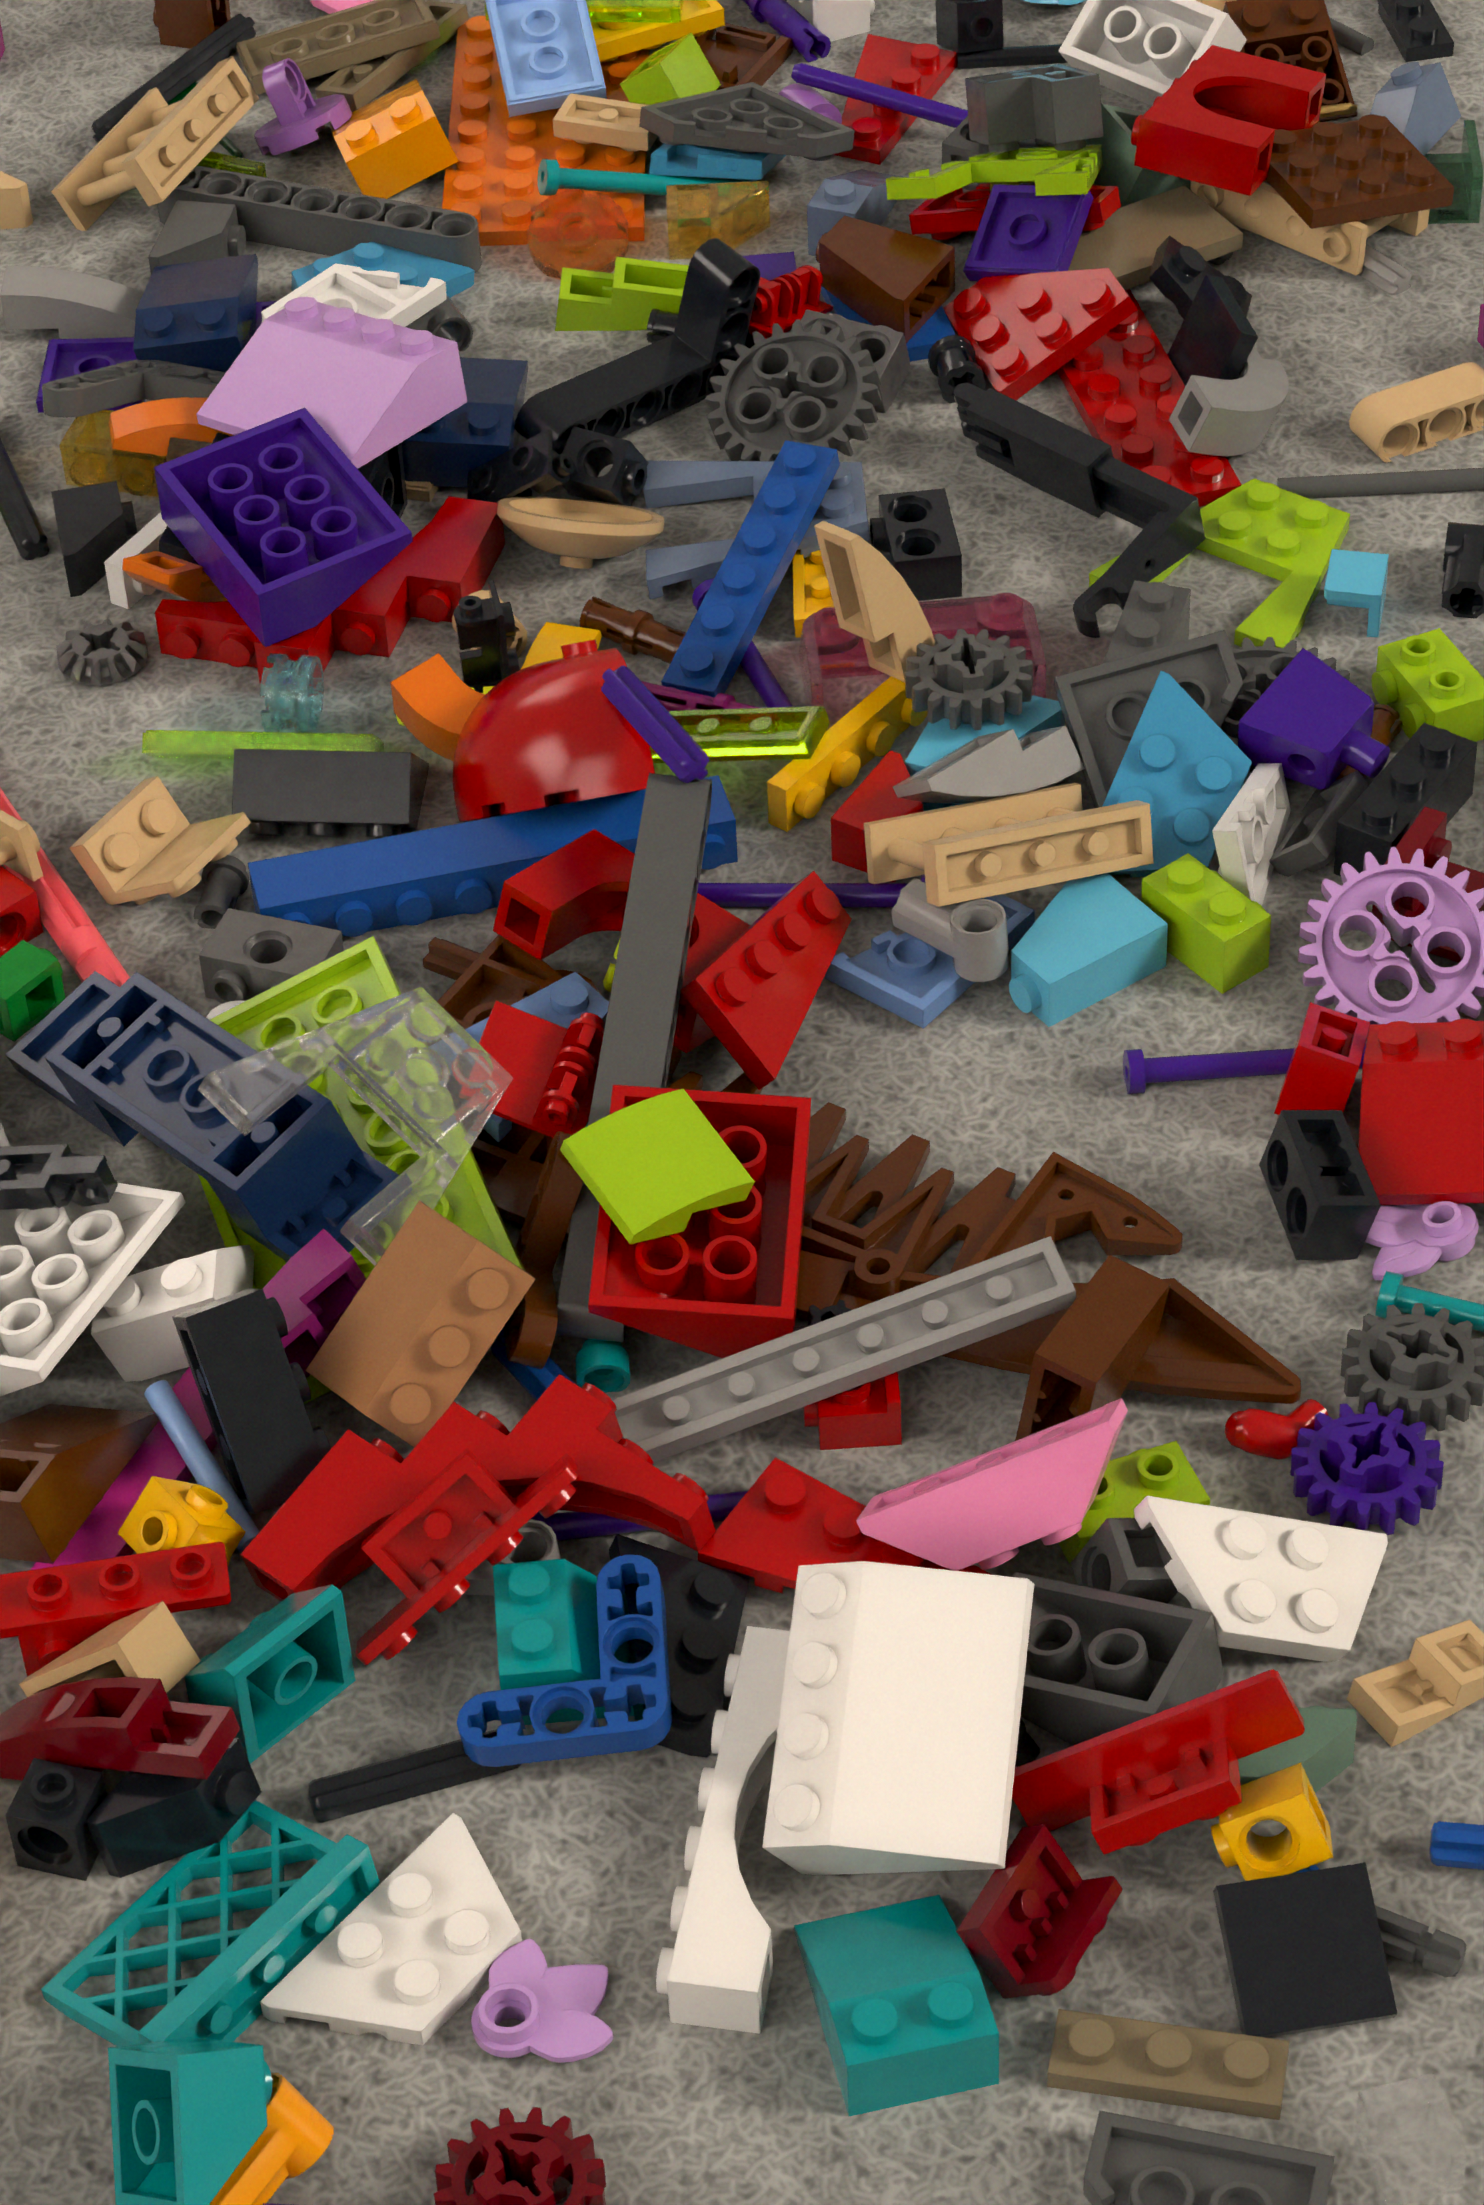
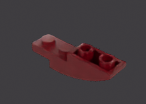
(115, 1727)

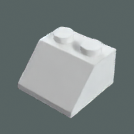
(137, 1320)

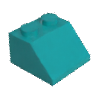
(548, 1628)
(279, 1668)
(184, 2117)

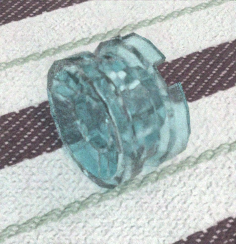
(292, 694)

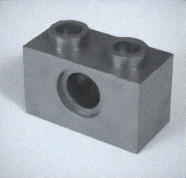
(259, 952)

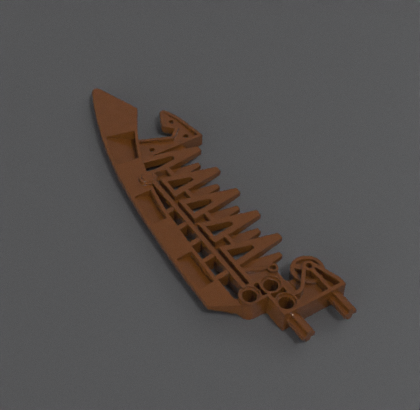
(1190, 1356)

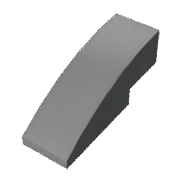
(68, 302)
(995, 768)

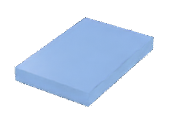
(544, 52)

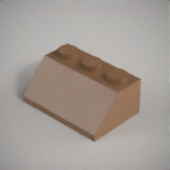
(419, 1324)

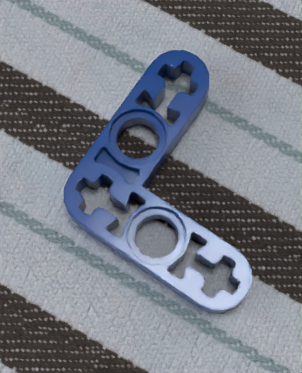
(616, 1690)

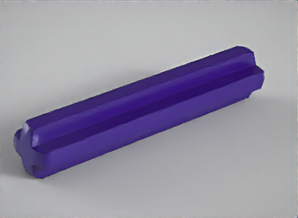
(655, 724)

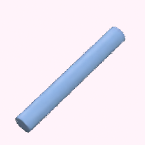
(197, 1454)

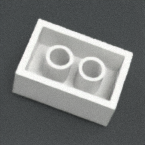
(1145, 43)

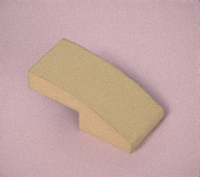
(1431, 1685)

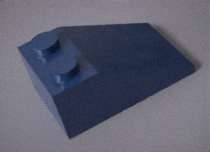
(198, 312)
(475, 430)

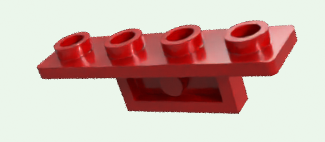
(446, 1535)
(71, 1602)
(1160, 1767)

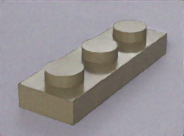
(1168, 2064)

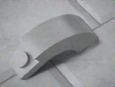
(1231, 414)

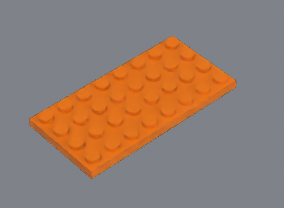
(503, 153)

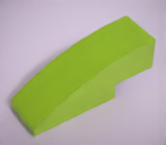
(620, 298)

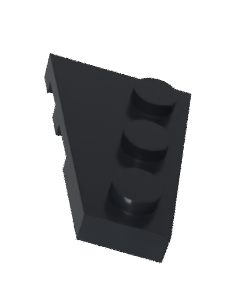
(702, 1631)

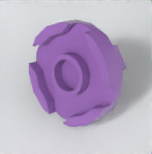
(297, 112)

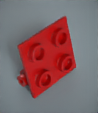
(786, 300)
(549, 1068)

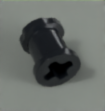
(954, 364)

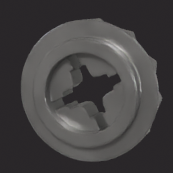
(104, 665)

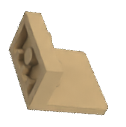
(151, 848)

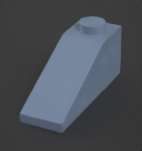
(1418, 103)
(853, 194)

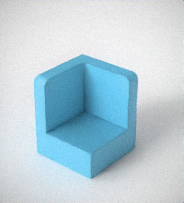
(1358, 581)

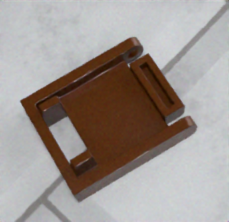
(743, 54)

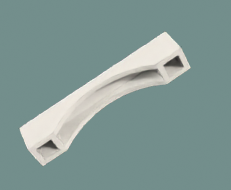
(723, 1945)

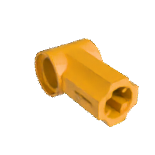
(286, 2148)

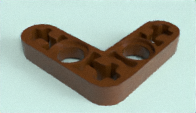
(534, 1322)

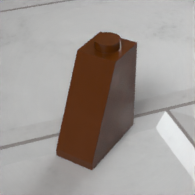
(886, 273)
(1094, 1346)

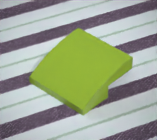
(656, 1166)

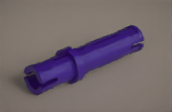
(791, 24)

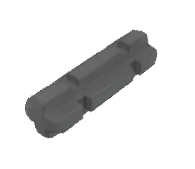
(1412, 1942)

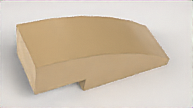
(872, 600)

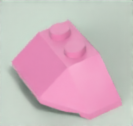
(1001, 1497)

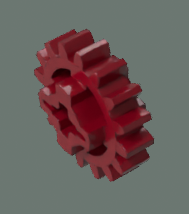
(528, 2157)

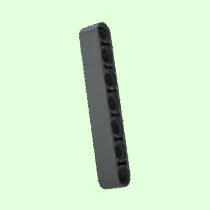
(330, 219)

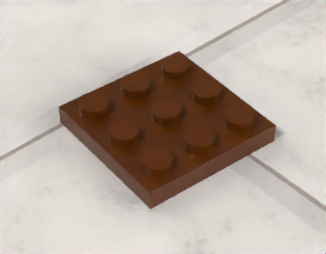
(1353, 172)

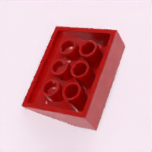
(1424, 1112)
(735, 1265)

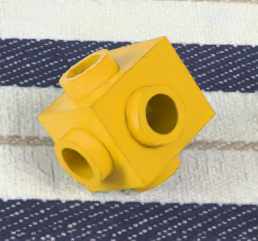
(178, 1516)

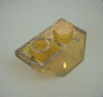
(715, 210)
(91, 460)

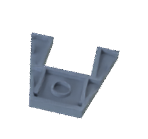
(700, 481)

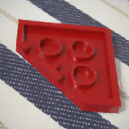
(1036, 322)

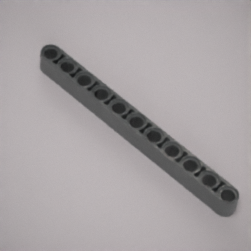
(641, 1001)

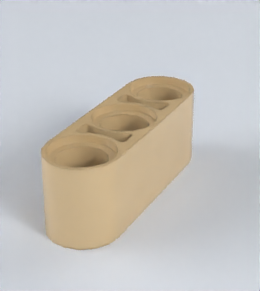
(1421, 412)

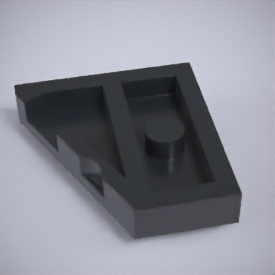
(1180, 272)

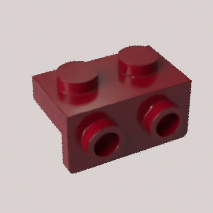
(1036, 1917)

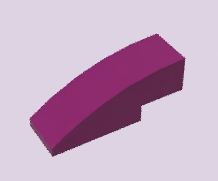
(314, 1294)

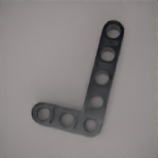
(665, 374)

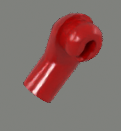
(1268, 1432)

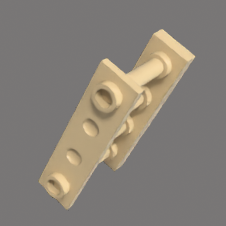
(156, 145)
(1274, 219)
(1008, 844)

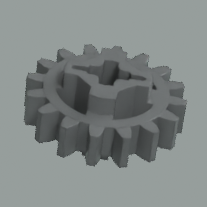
(969, 679)
(1415, 1366)

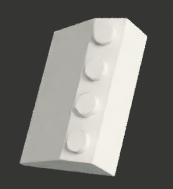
(63, 1270)
(898, 1720)

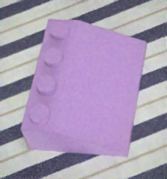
(350, 371)

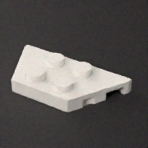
(368, 293)
(1268, 1577)
(407, 1948)

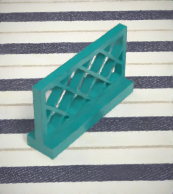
(250, 1959)

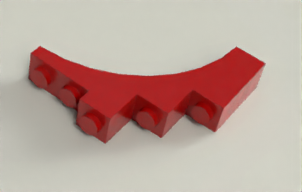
(423, 581)
(361, 1484)

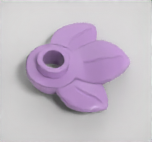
(1421, 1235)
(550, 2002)

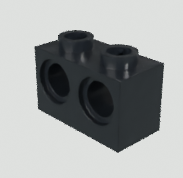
(920, 542)
(1319, 1185)

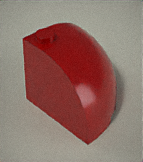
(548, 739)

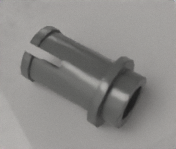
(222, 885)

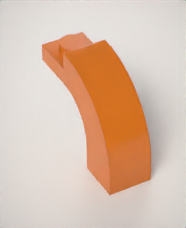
(434, 704)

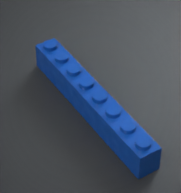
(451, 866)

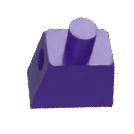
(1312, 725)

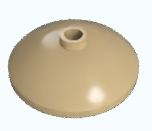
(579, 527)

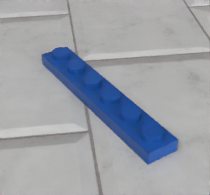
(752, 569)

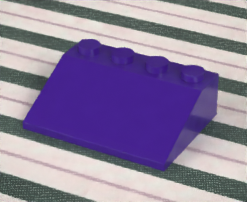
(280, 523)

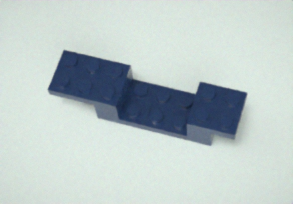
(135, 1067)

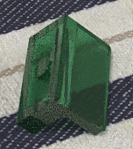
(1466, 175)

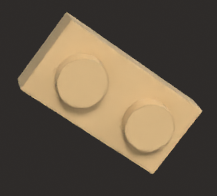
(602, 122)

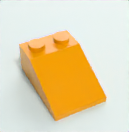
(394, 142)

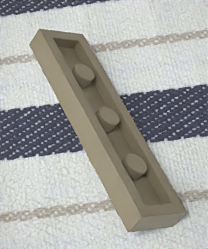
(370, 78)

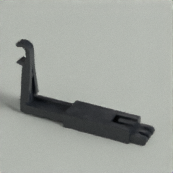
(1089, 478)

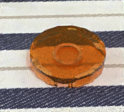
(577, 233)

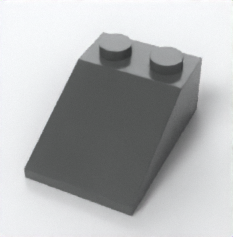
(1111, 1659)

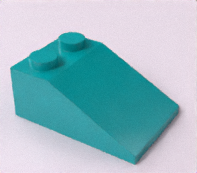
(900, 2004)

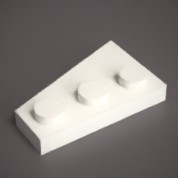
(1253, 831)

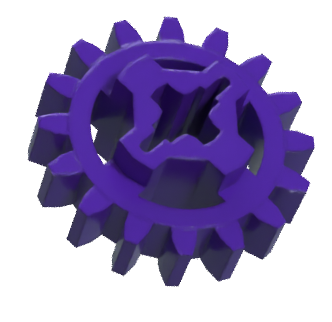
(1366, 1468)

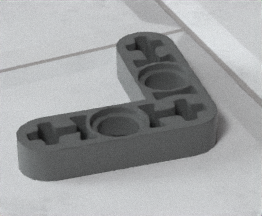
(126, 384)

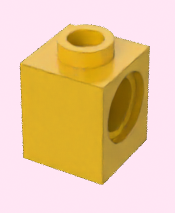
(1282, 1798)

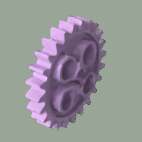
(1448, 920)

